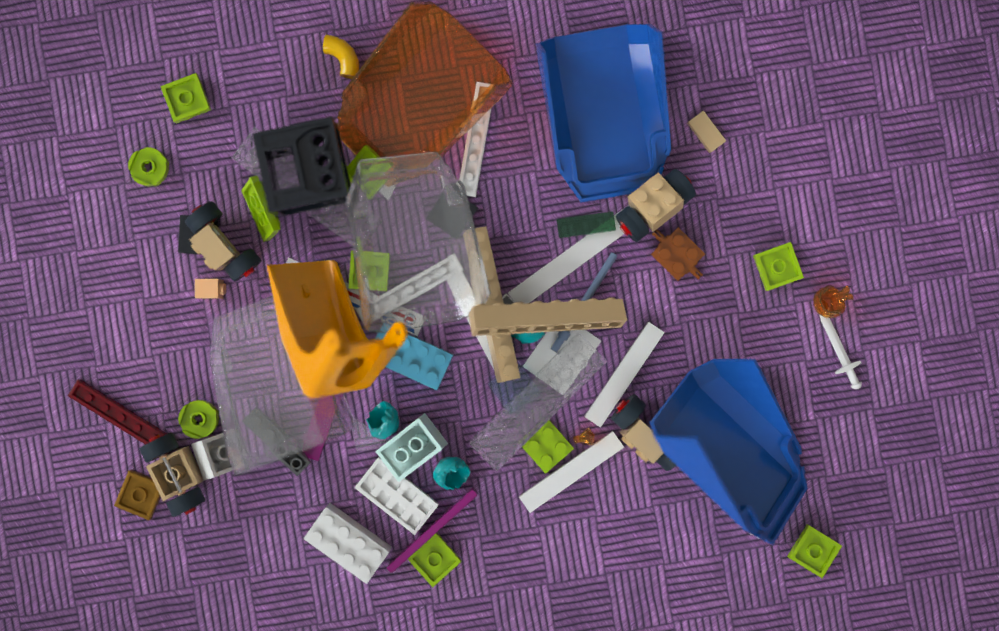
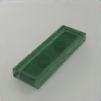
(586, 225)

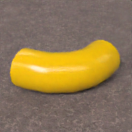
(344, 53)

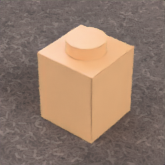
(210, 288)

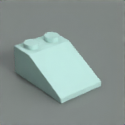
(411, 447)

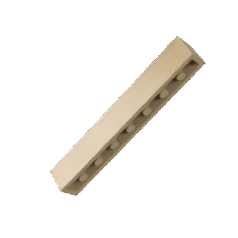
(546, 317)
(500, 345)

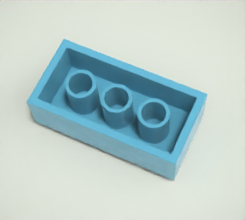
(420, 361)

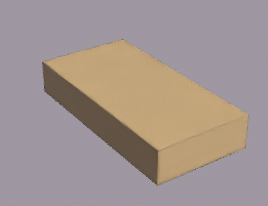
(706, 132)

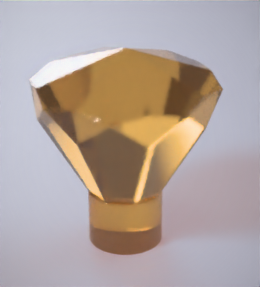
(585, 437)

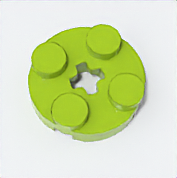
(145, 156)
(209, 416)

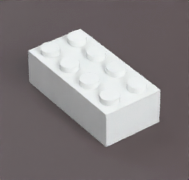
(347, 543)

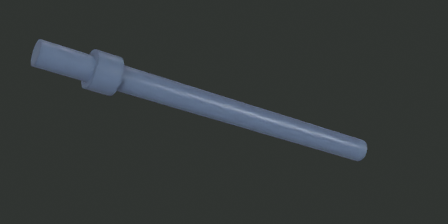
(564, 335)

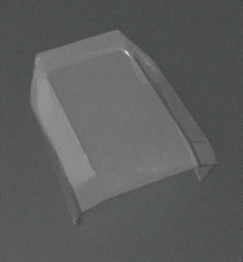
(413, 243)
(260, 394)

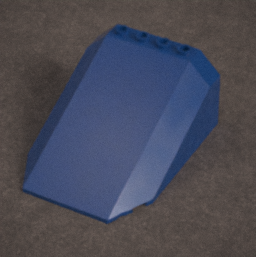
(606, 108)
(734, 444)

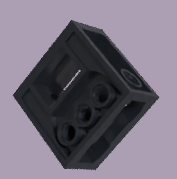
(303, 143)

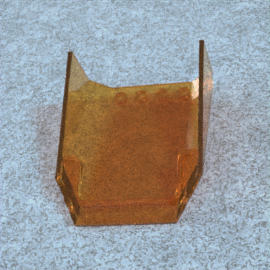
(420, 86)

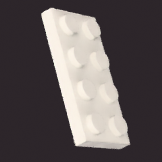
(400, 499)

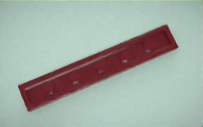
(114, 412)

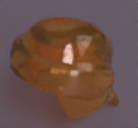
(830, 301)

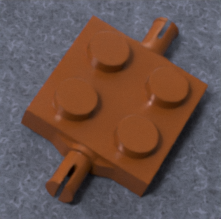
(677, 254)

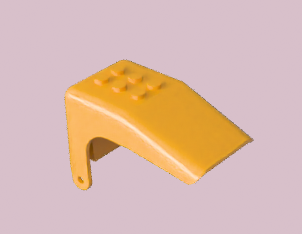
(324, 332)

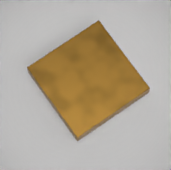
(138, 495)

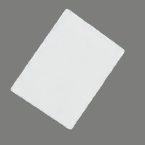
(543, 352)

